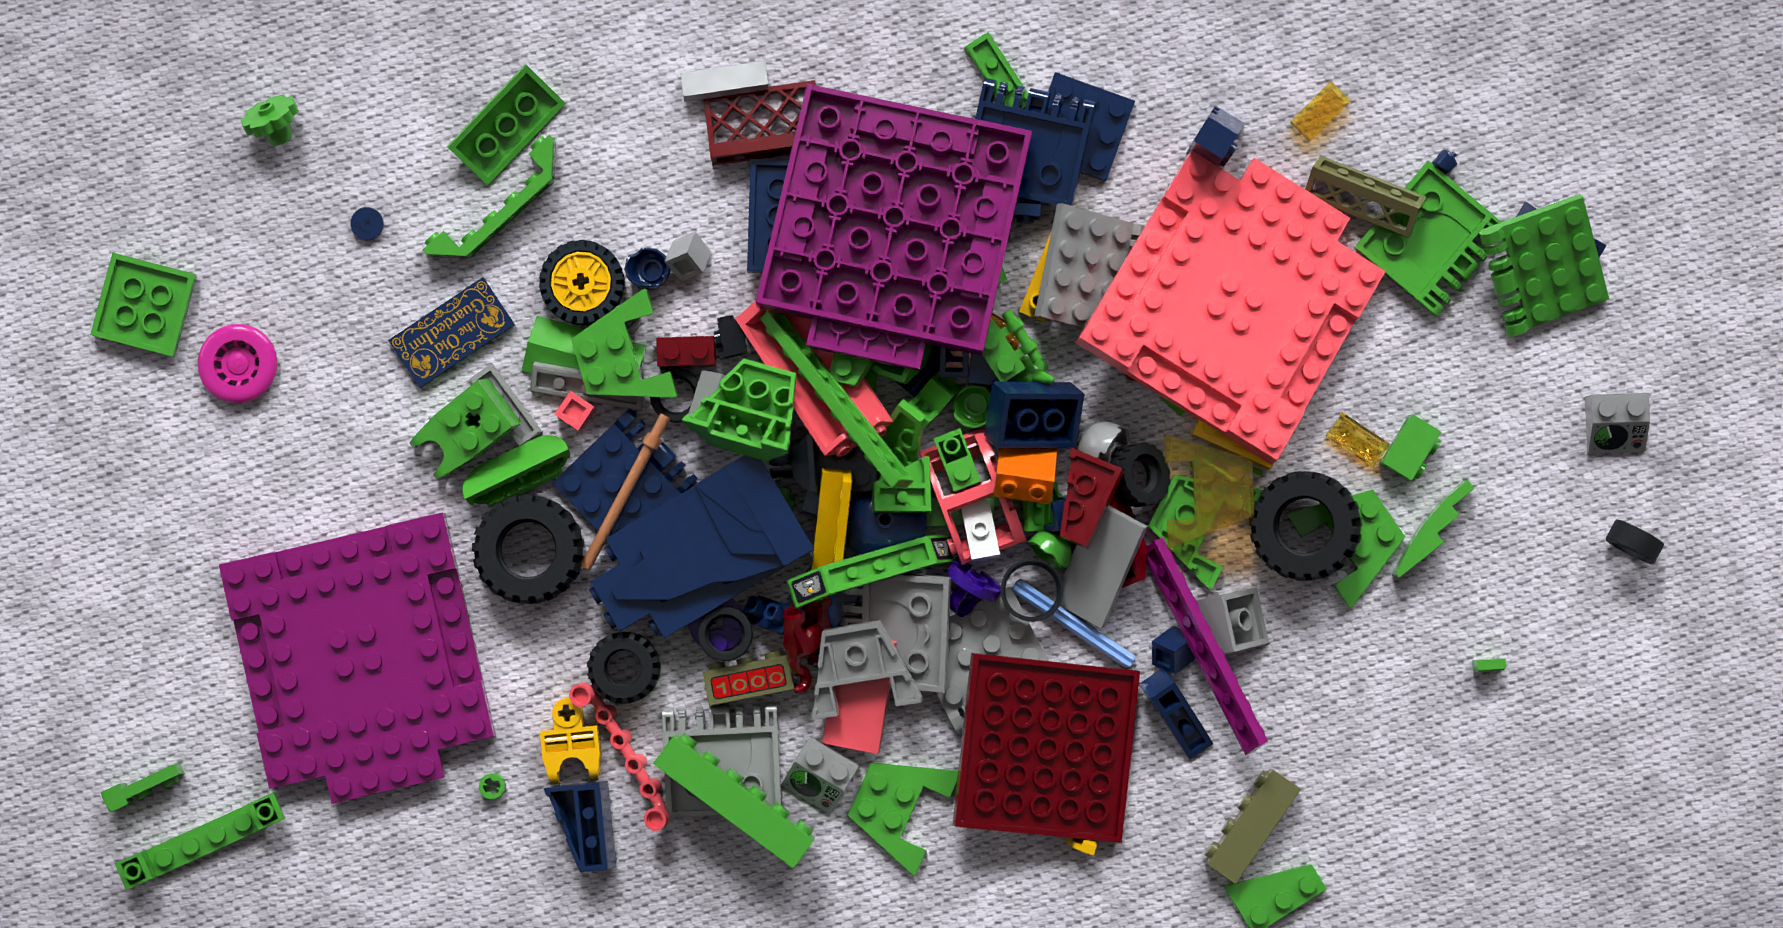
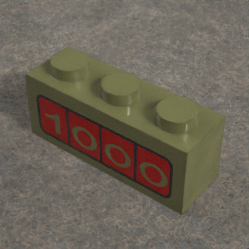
(748, 678)

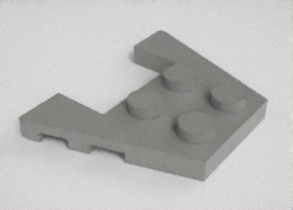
(859, 655)

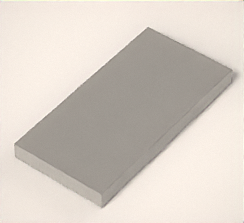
(1100, 571)

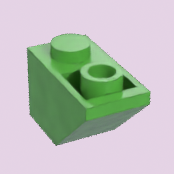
(957, 460)

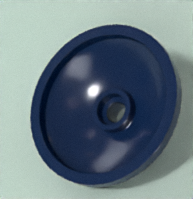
(866, 532)

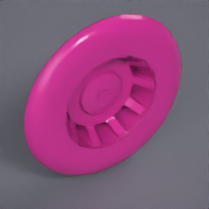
(237, 363)

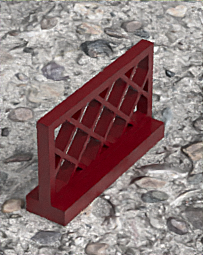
(756, 147)

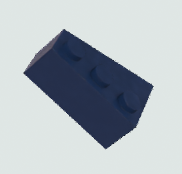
(1217, 137)

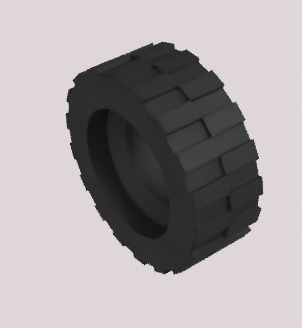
(1156, 469)

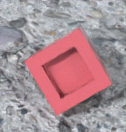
(575, 411)

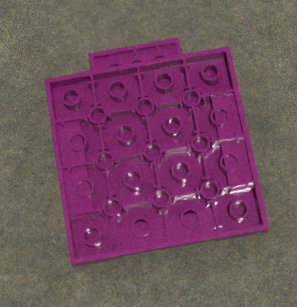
(892, 226)
(359, 657)

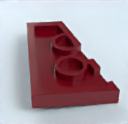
(1088, 496)

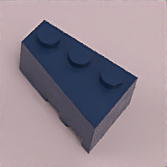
(587, 823)

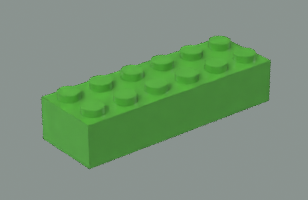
(734, 799)

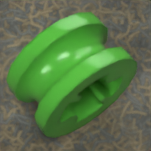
(494, 777)

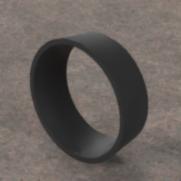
(1058, 580)

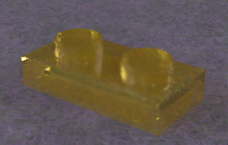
(1320, 111)
(1357, 439)

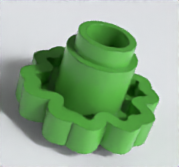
(271, 119)

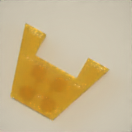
(1220, 489)

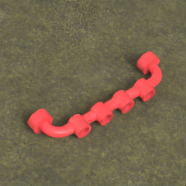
(656, 817)

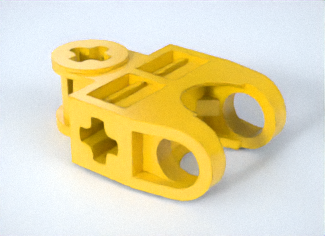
(586, 750)

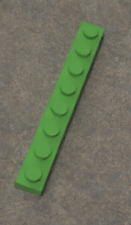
(839, 402)

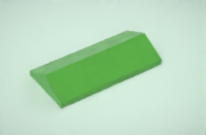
(506, 124)
(552, 345)

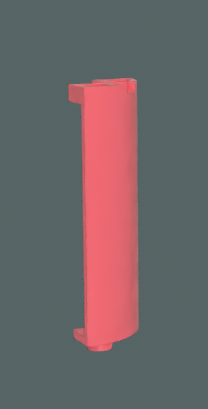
(813, 412)

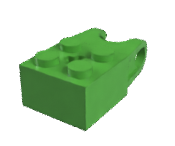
(458, 431)

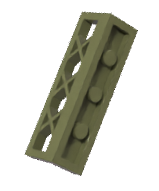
(1370, 188)

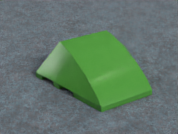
(748, 411)

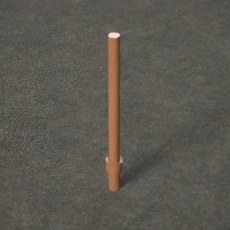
(651, 442)

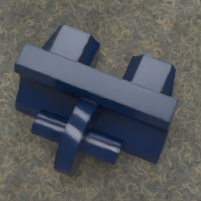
(766, 613)

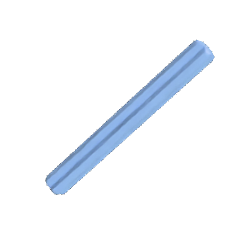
(1074, 624)

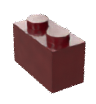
(686, 352)

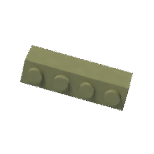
(1252, 825)

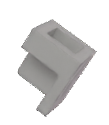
(688, 256)

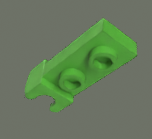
(121, 794)

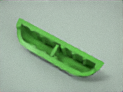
(516, 471)

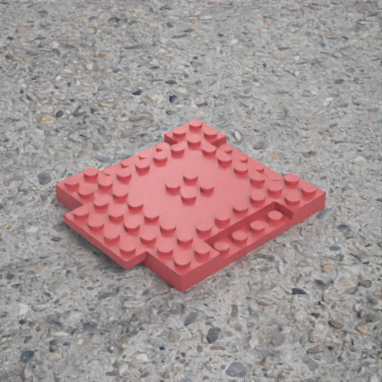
(1234, 301)

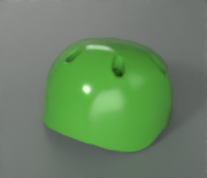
(1051, 548)

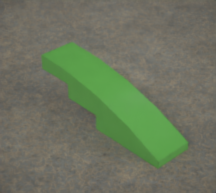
(1426, 537)

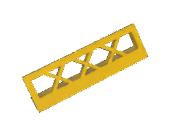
(831, 517)

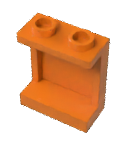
(1026, 474)

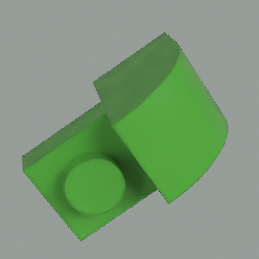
(935, 397)

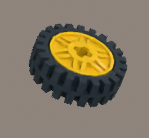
(563, 270)

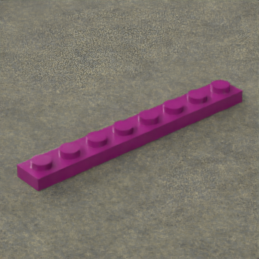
(1205, 647)

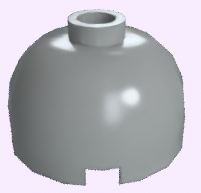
(1102, 440)

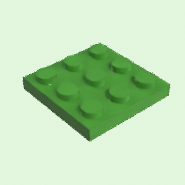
(143, 304)

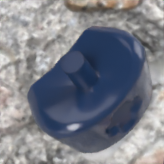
(1445, 161)

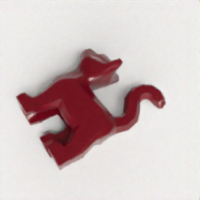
(803, 638)

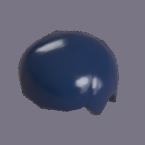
(647, 269)

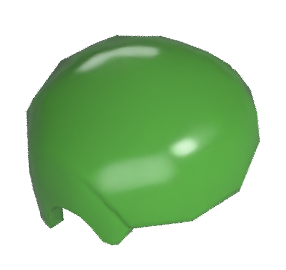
(971, 406)

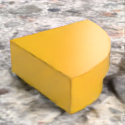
(1085, 846)

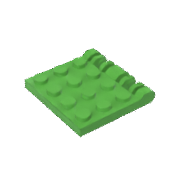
(1436, 243)
(1547, 264)

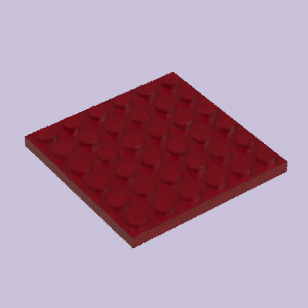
(1046, 748)

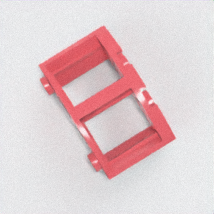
(1008, 533)

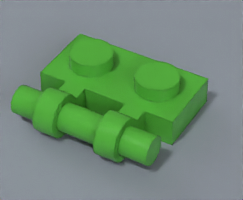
(999, 352)

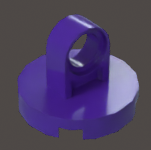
(970, 588)

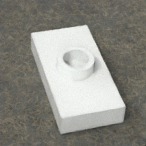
(980, 531)

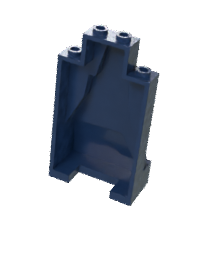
(700, 549)

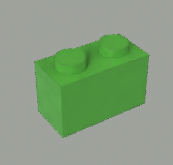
(1411, 448)

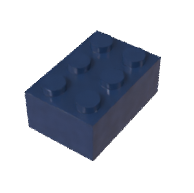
(1034, 415)

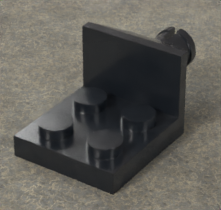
(808, 460)

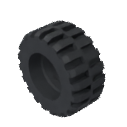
(1266, 531)
(489, 543)

